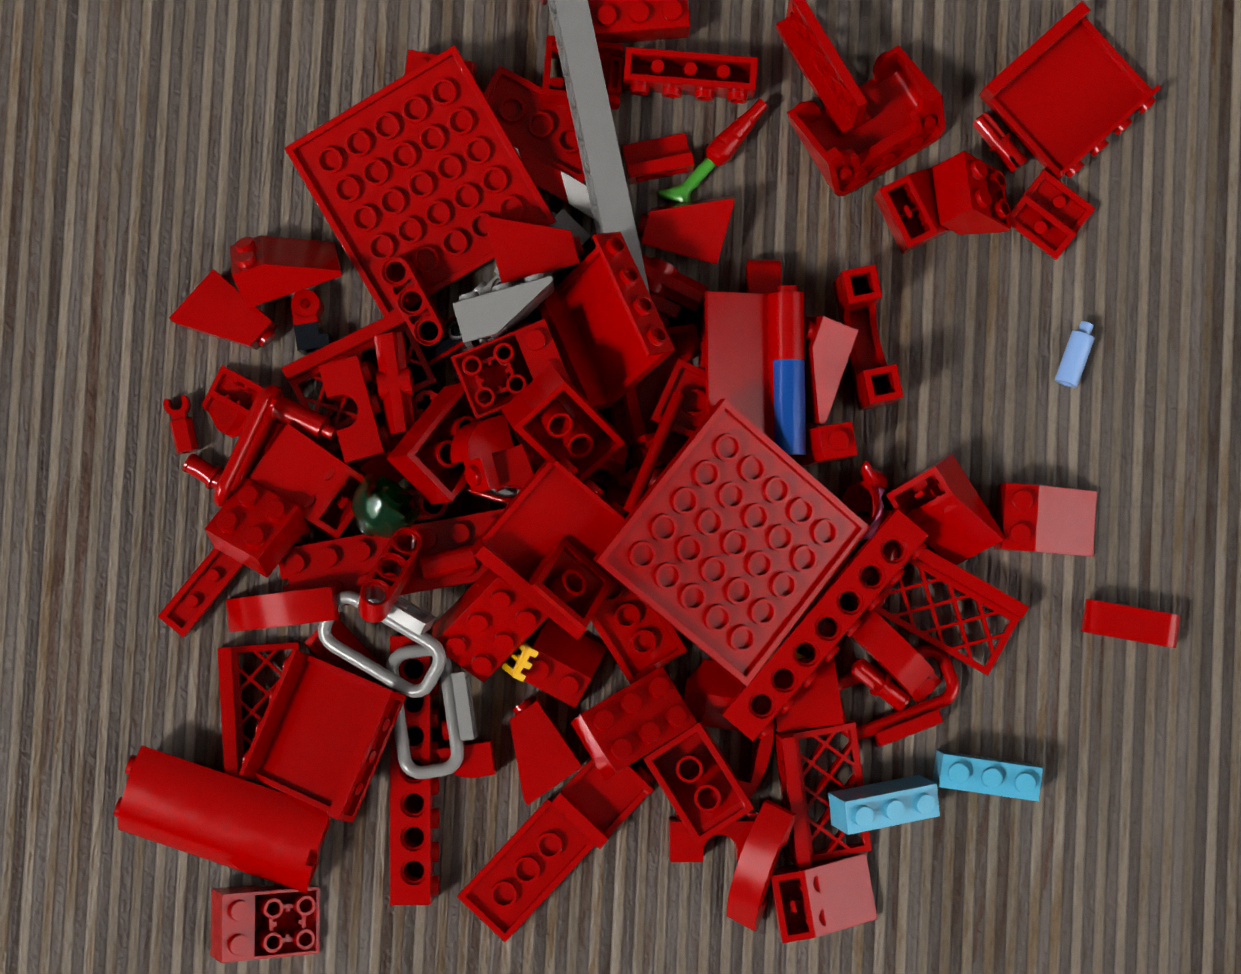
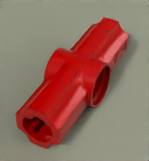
(670, 284)
(395, 383)

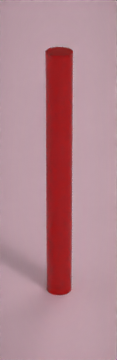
(655, 450)

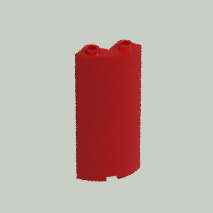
(222, 818)

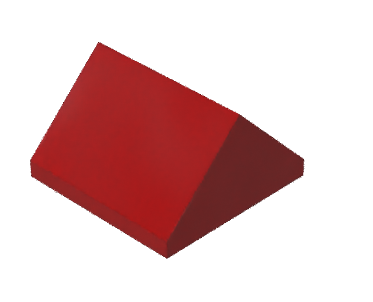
(570, 582)

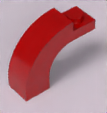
(895, 655)

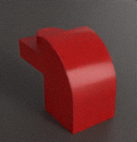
(474, 447)
(478, 756)

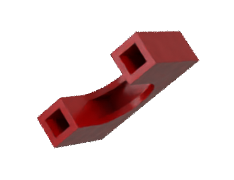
(856, 299)

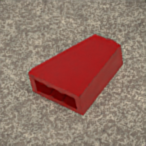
(689, 227)
(530, 248)
(220, 312)
(828, 444)
(540, 750)

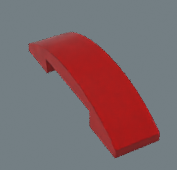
(282, 609)
(762, 751)
(757, 864)

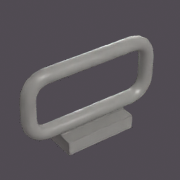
(408, 621)
(458, 712)

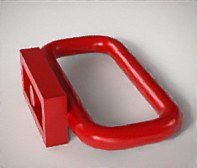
(250, 444)
(913, 718)

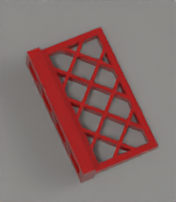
(823, 67)
(350, 345)
(972, 588)
(231, 701)
(794, 794)

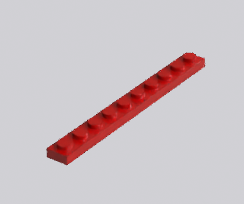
(220, 569)

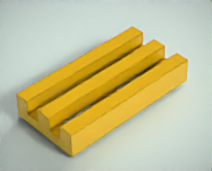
(521, 661)

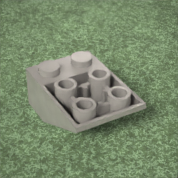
(500, 311)

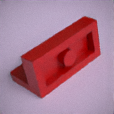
(658, 158)

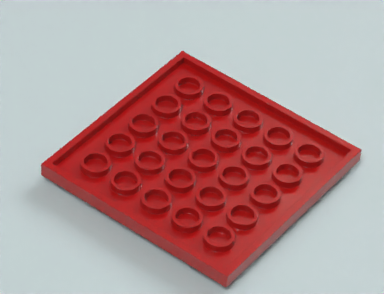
(417, 178)
(732, 542)

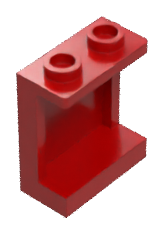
(600, 804)

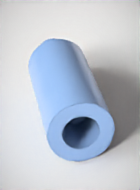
(1075, 356)

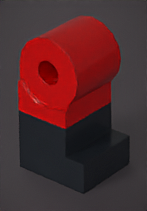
(306, 315)

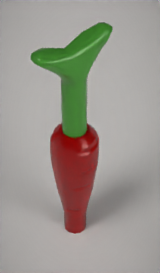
(717, 152)

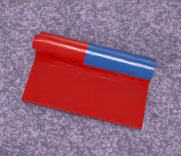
(759, 360)

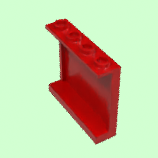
(1067, 94)
(606, 323)
(542, 513)
(322, 735)

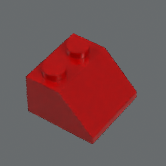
(563, 663)

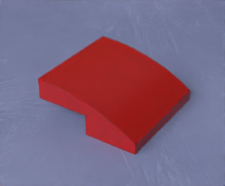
(1049, 214)
(814, 705)

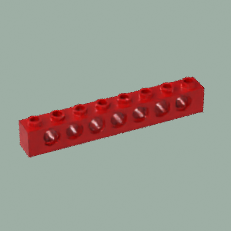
(910, 540)
(403, 886)

